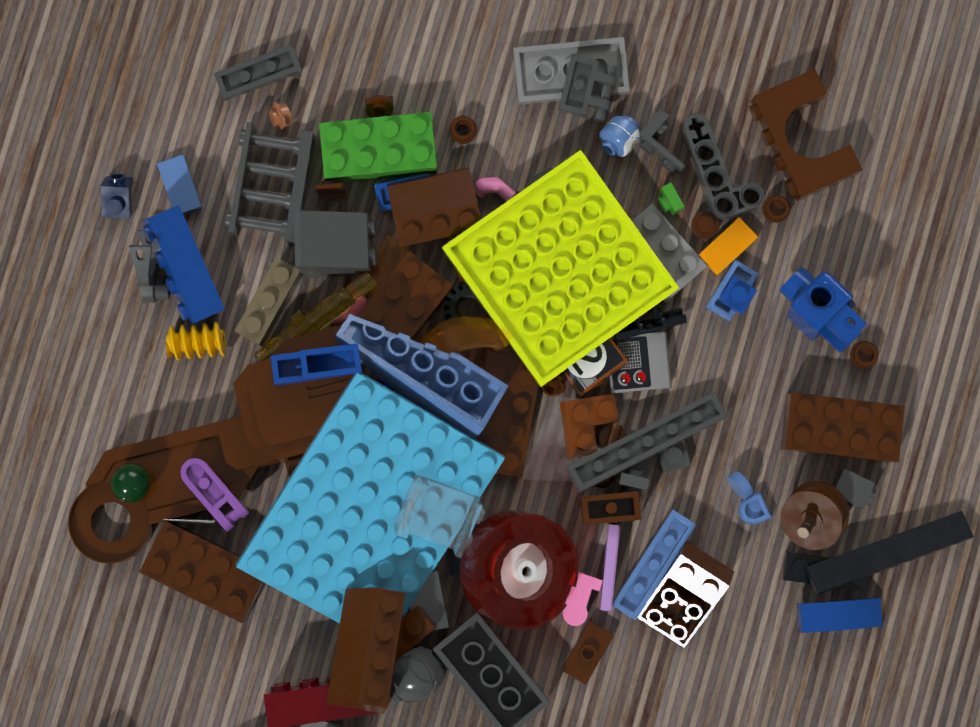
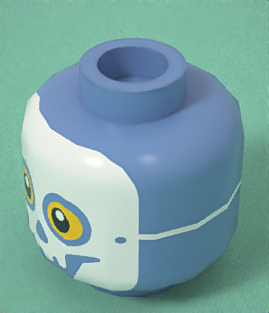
(619, 136)

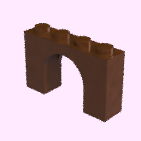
(803, 174)

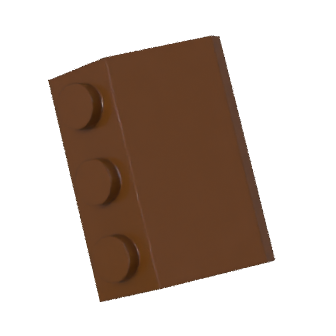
(434, 206)

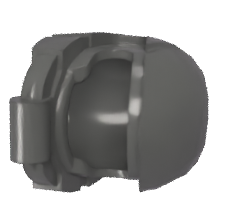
(416, 675)

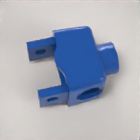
(829, 320)

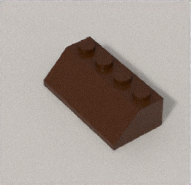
(366, 649)

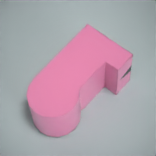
(576, 611)

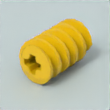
(196, 342)

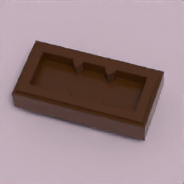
(587, 652)

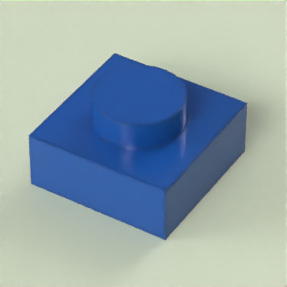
(737, 295)

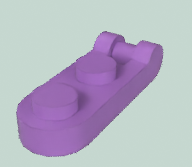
(212, 492)

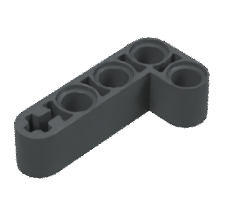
(716, 166)

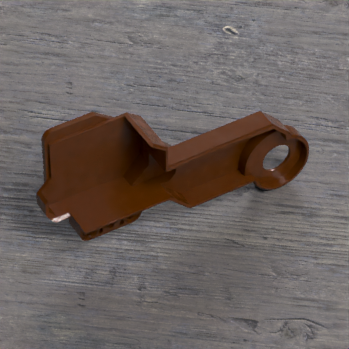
(272, 429)

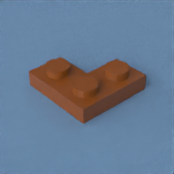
(579, 421)

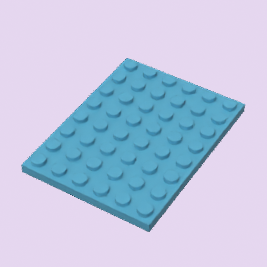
(342, 500)

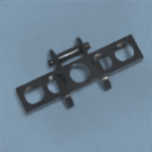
(666, 320)

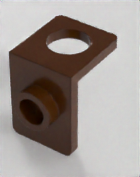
(329, 191)

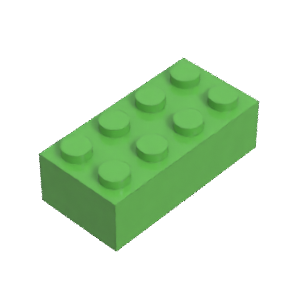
(378, 147)

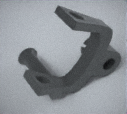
(147, 270)

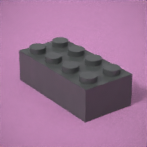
(491, 673)

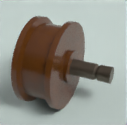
(815, 515)

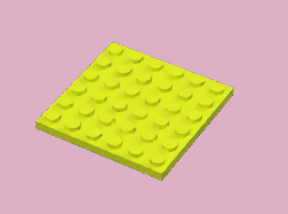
(560, 268)

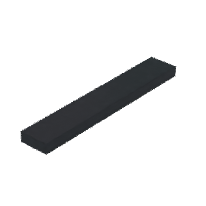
(889, 552)

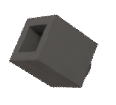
(855, 489)

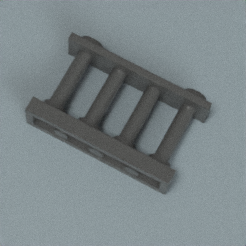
(297, 173)

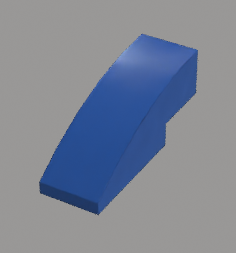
(315, 364)
(839, 615)

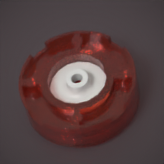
(519, 569)

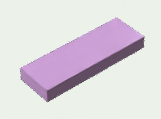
(609, 567)

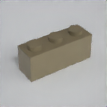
(269, 302)

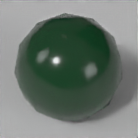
(130, 482)

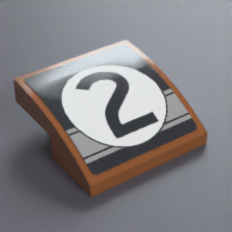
(595, 367)

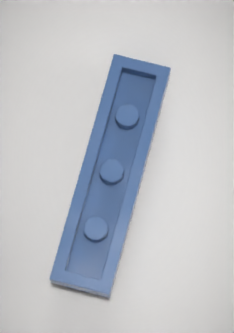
(653, 564)

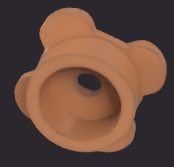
(280, 116)

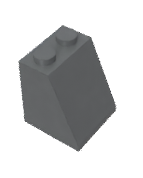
(334, 243)

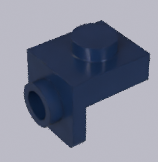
(116, 196)

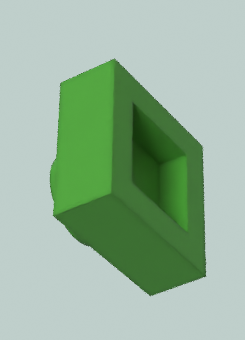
(670, 199)

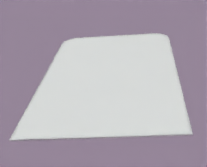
(191, 521)

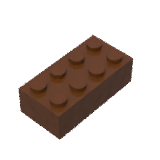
(407, 298)
(842, 427)
(201, 571)

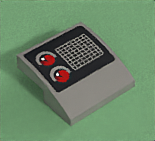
(646, 365)

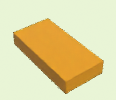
(728, 246)

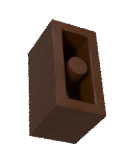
(610, 508)

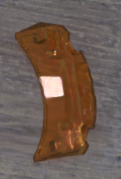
(465, 333)

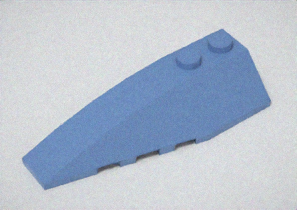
(426, 376)

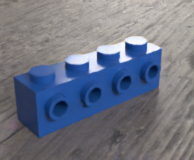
(183, 265)

